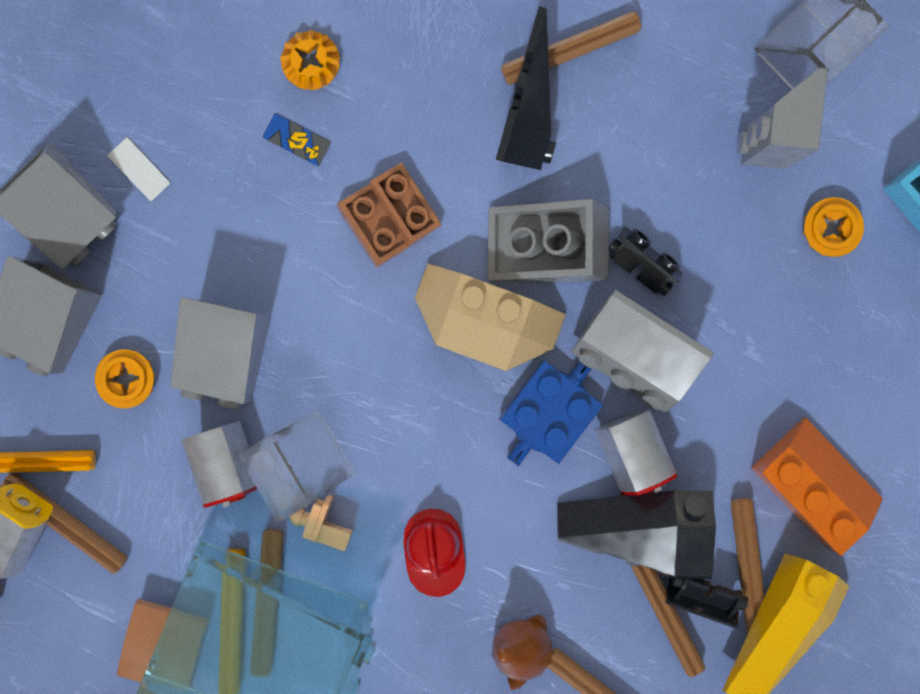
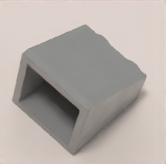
(56, 207)
(42, 315)
(217, 352)

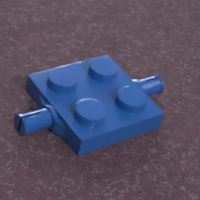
(550, 412)

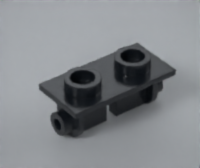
(657, 268)
(706, 600)

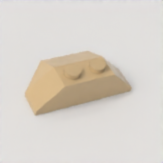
(485, 319)

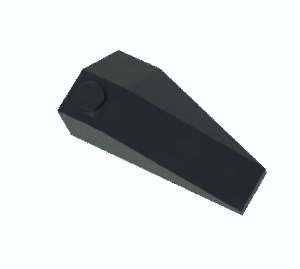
(529, 119)
(654, 530)

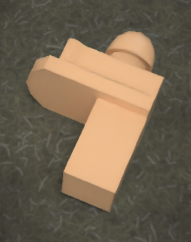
(319, 529)

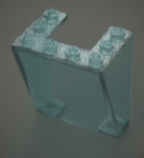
(257, 633)

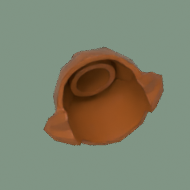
(522, 650)

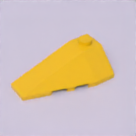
(789, 621)

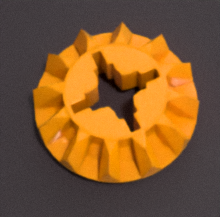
(313, 76)
(849, 230)
(113, 366)

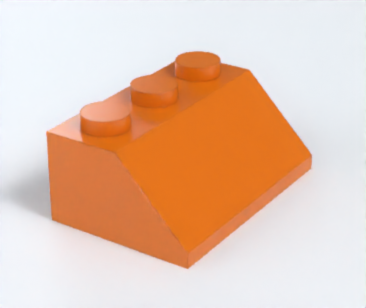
(819, 487)

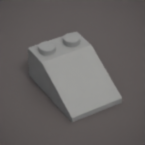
(549, 242)

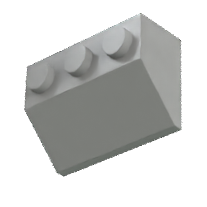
(788, 128)
(641, 352)

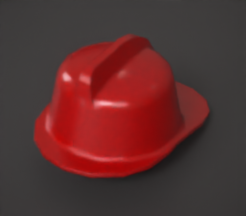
(434, 552)

